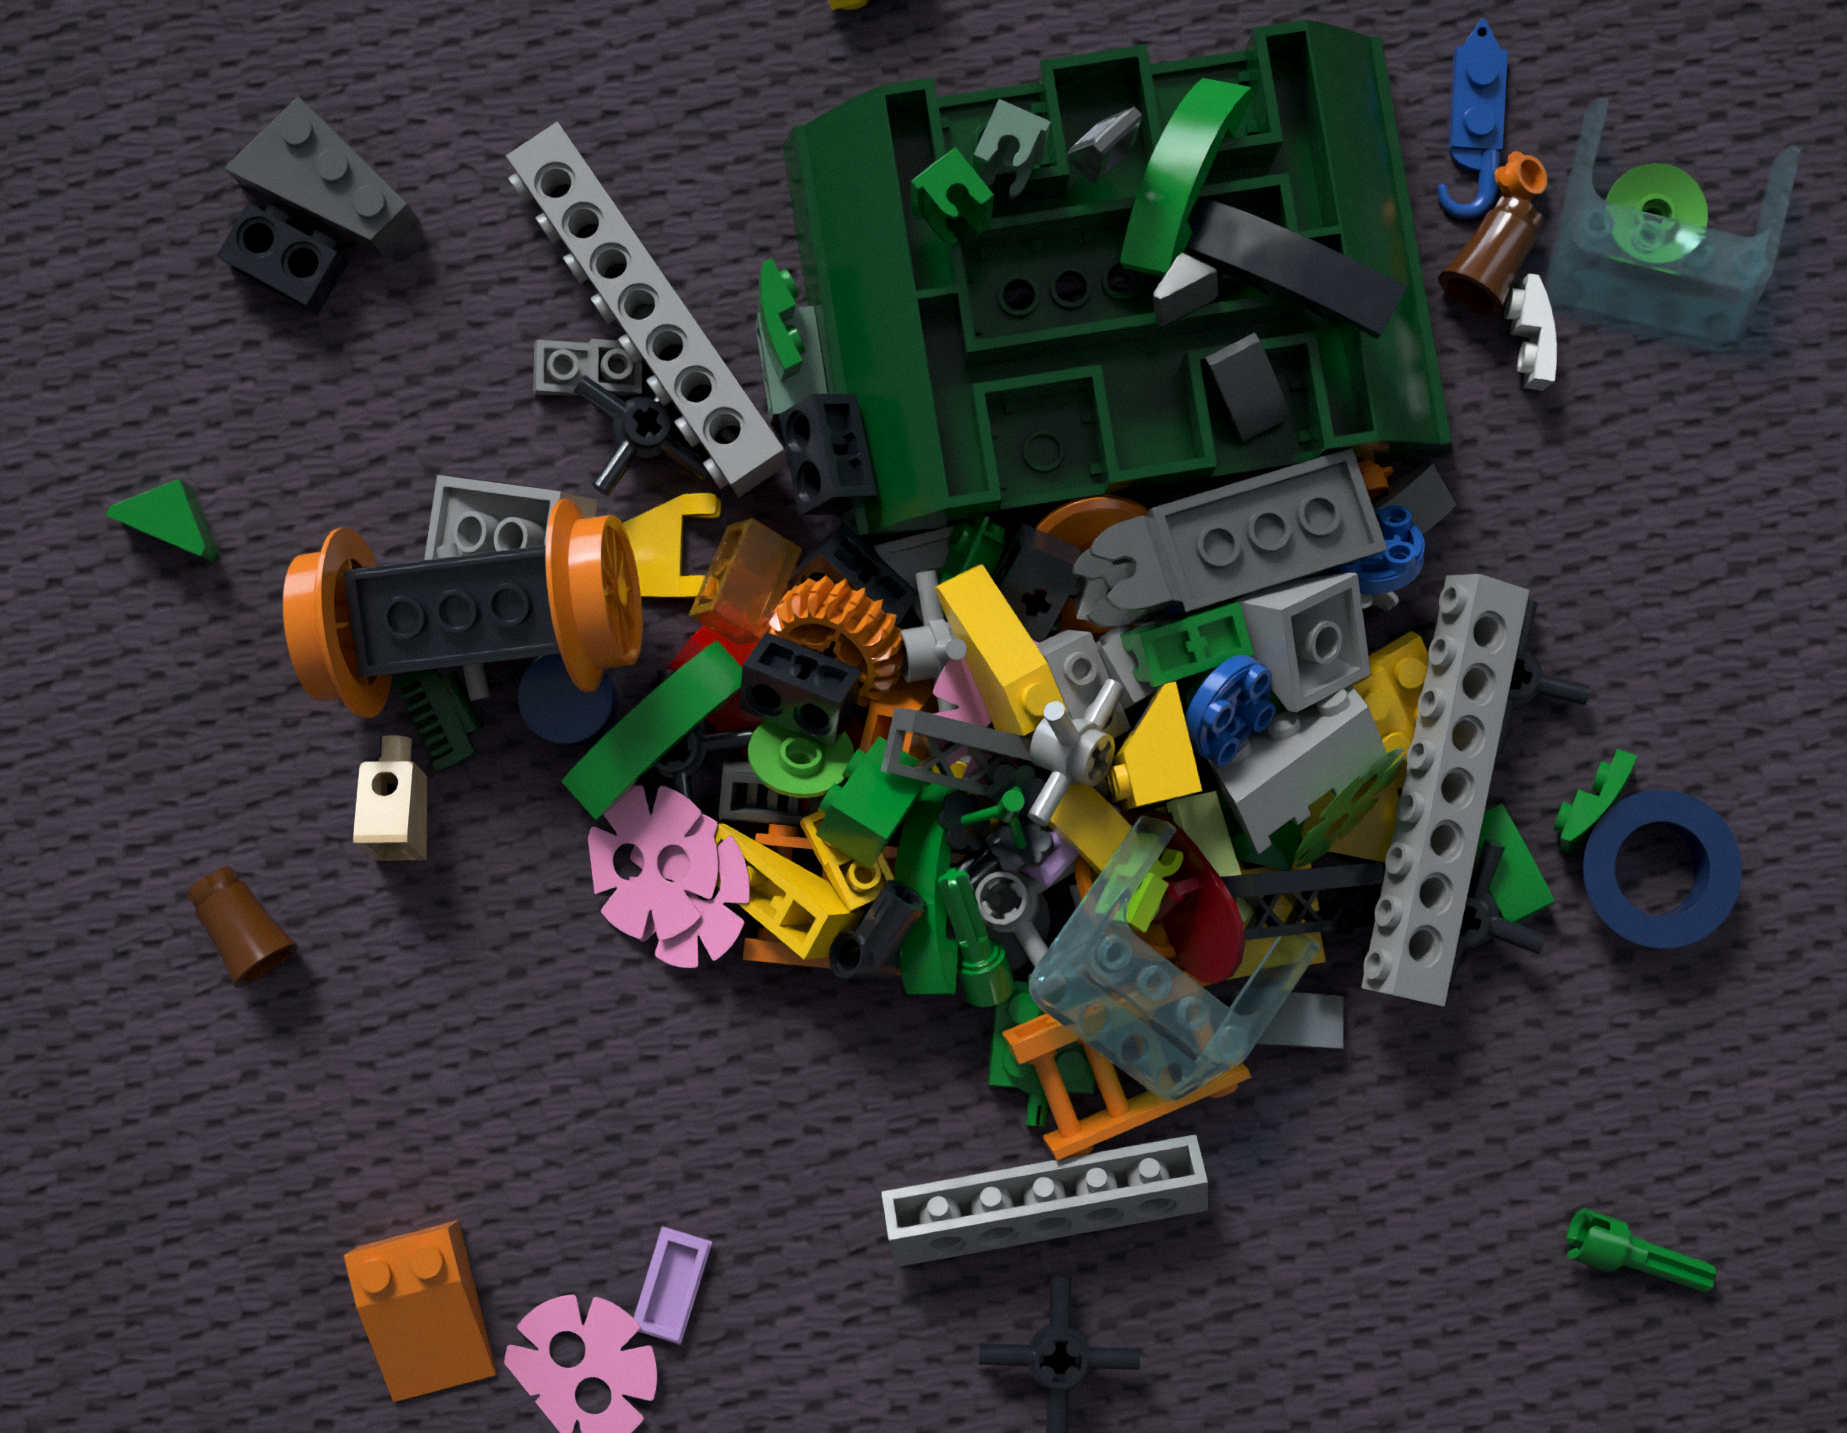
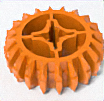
(845, 628)

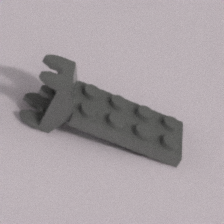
(1233, 541)

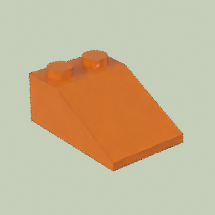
(421, 1310)

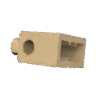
(396, 823)

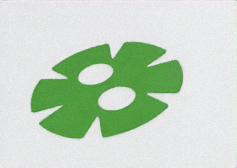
(1342, 805)

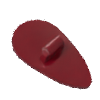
(1200, 913)

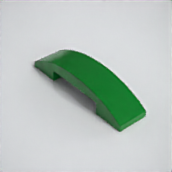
(1177, 172)
(654, 729)
(923, 855)

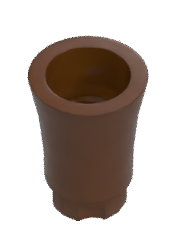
(1493, 256)
(239, 926)

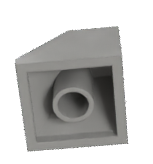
(1309, 636)

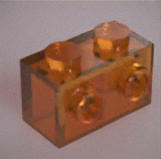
(745, 582)

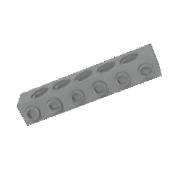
(1045, 1200)

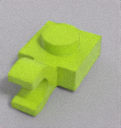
(1148, 896)

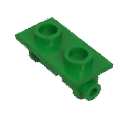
(972, 544)

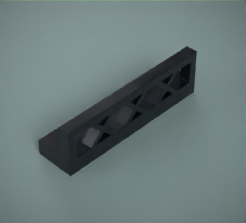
(1308, 882)

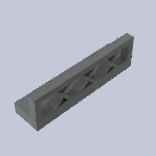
(957, 735)

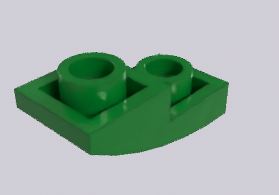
(777, 305)
(1579, 819)
(1517, 881)

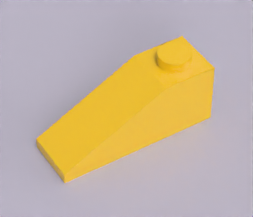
(1000, 653)
(790, 899)

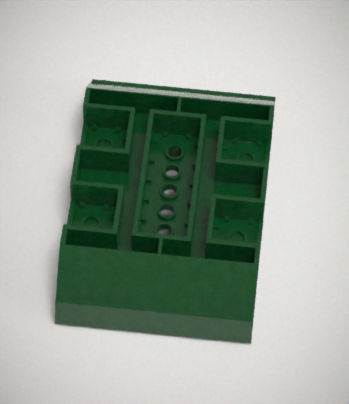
(1091, 396)

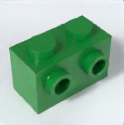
(869, 805)

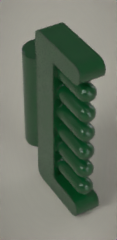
(453, 712)

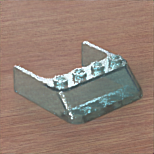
(1658, 270)
(1139, 1004)

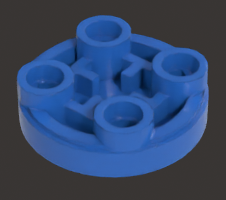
(1396, 565)
(1229, 708)

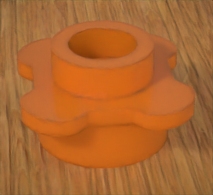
(1521, 177)
(1375, 478)

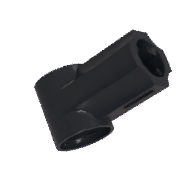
(874, 947)

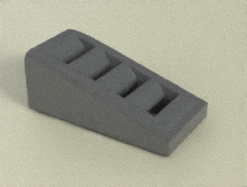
(1105, 145)
(751, 810)

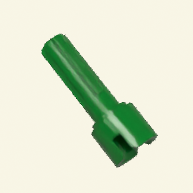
(981, 962)
(1609, 1245)

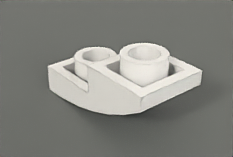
(1533, 318)

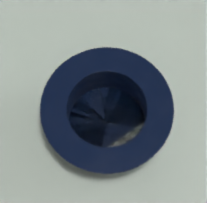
(559, 709)
(1716, 869)

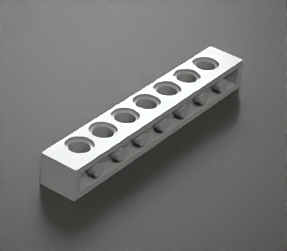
(554, 161)
(1445, 788)

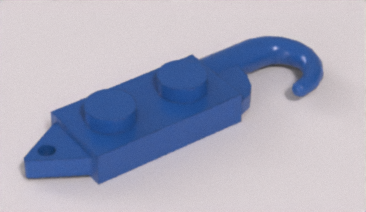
(1477, 118)

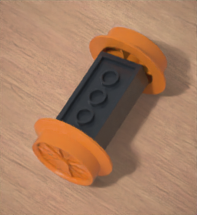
(363, 622)

